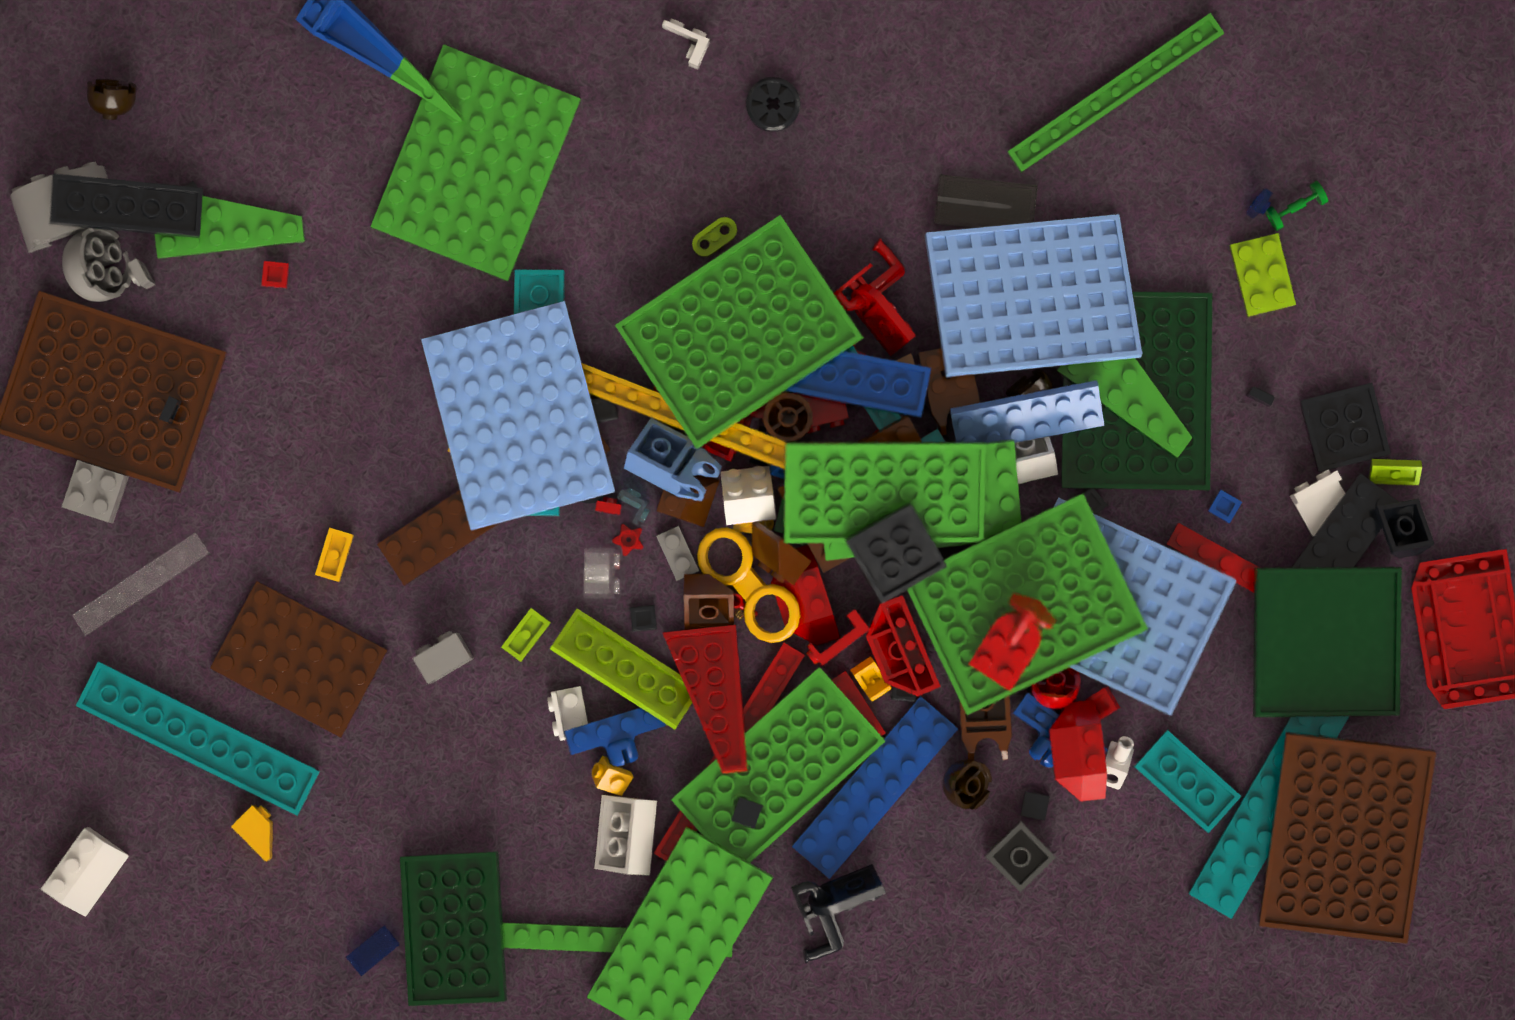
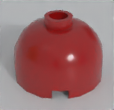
(1058, 689)

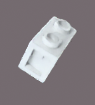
(696, 52)

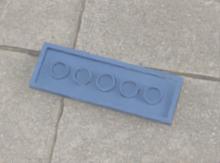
(1030, 415)

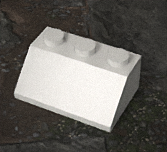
(1035, 459)
(625, 835)
(85, 872)

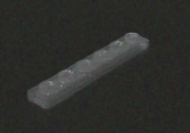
(141, 584)

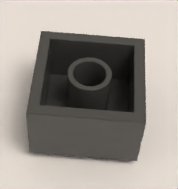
(1019, 856)

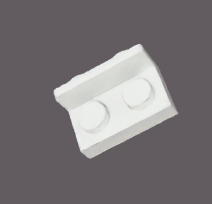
(568, 710)

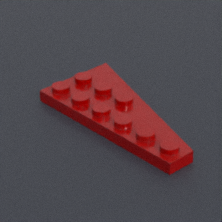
(712, 678)

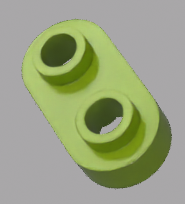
(714, 237)

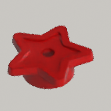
(626, 546)

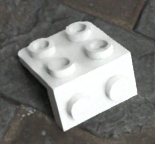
(1318, 499)

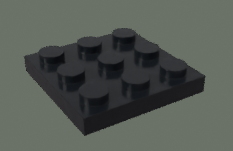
(1345, 427)
(895, 552)

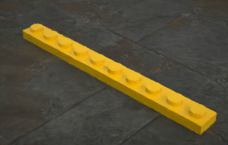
(653, 405)

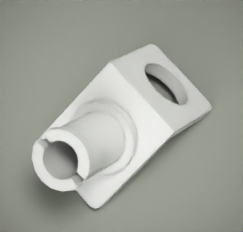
(1119, 760)

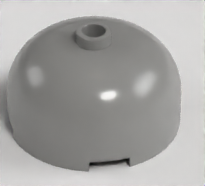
(85, 261)

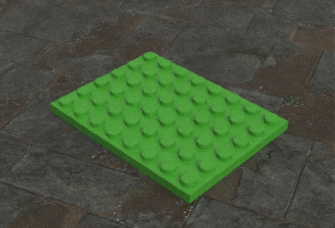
(476, 181)
(738, 331)
(1049, 558)

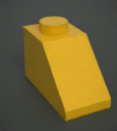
(256, 830)

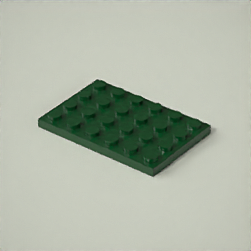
(453, 928)

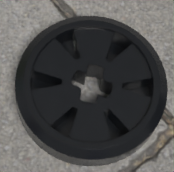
(773, 89)

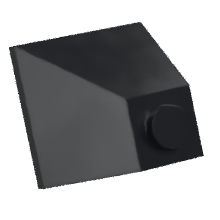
(1405, 528)

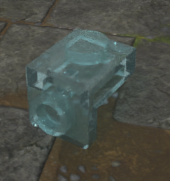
(633, 498)

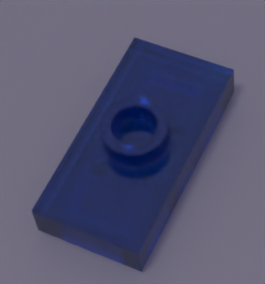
(1259, 204)
(373, 950)

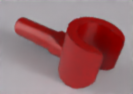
(738, 602)

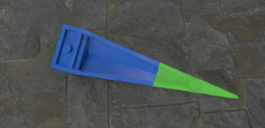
(352, 32)

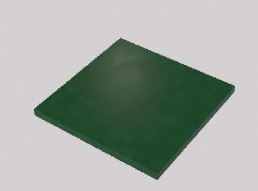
(1327, 641)

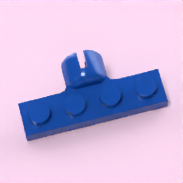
(1041, 720)
(614, 735)

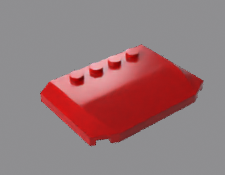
(1467, 628)

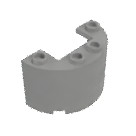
(33, 207)

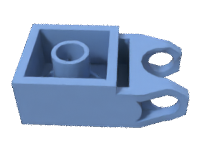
(670, 461)

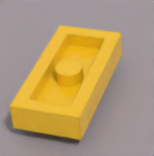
(334, 554)

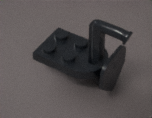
(832, 898)

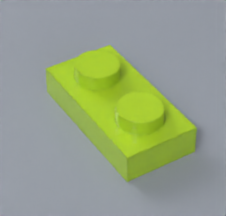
(1395, 471)
(526, 634)

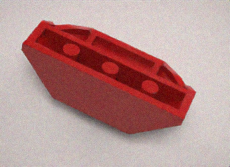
(816, 616)
(900, 649)
(1079, 751)

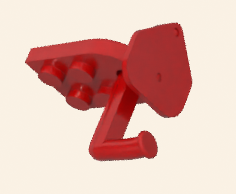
(872, 306)
(1008, 645)

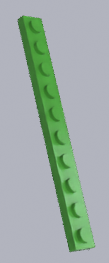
(1115, 92)
(563, 937)

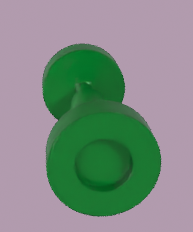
(1318, 193)

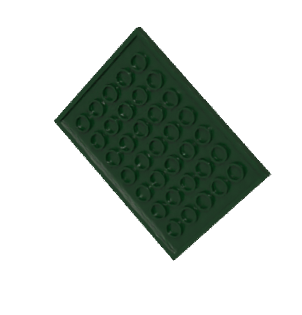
(1178, 360)

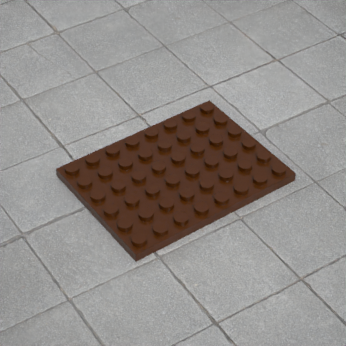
(99, 387)
(1347, 837)

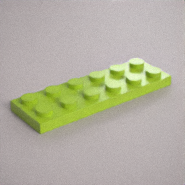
(623, 668)

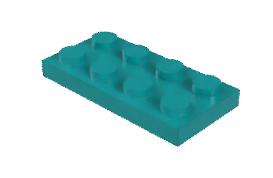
(1187, 781)

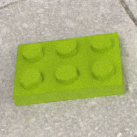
(1262, 275)

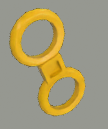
(749, 585)

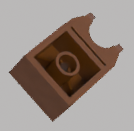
(946, 393)
(988, 722)

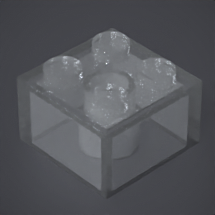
(600, 573)

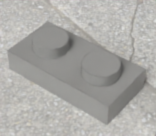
(140, 274)
(677, 553)

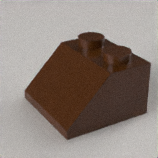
(776, 555)

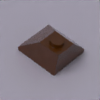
(688, 509)
(707, 602)

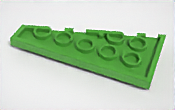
(233, 227)
(1133, 397)

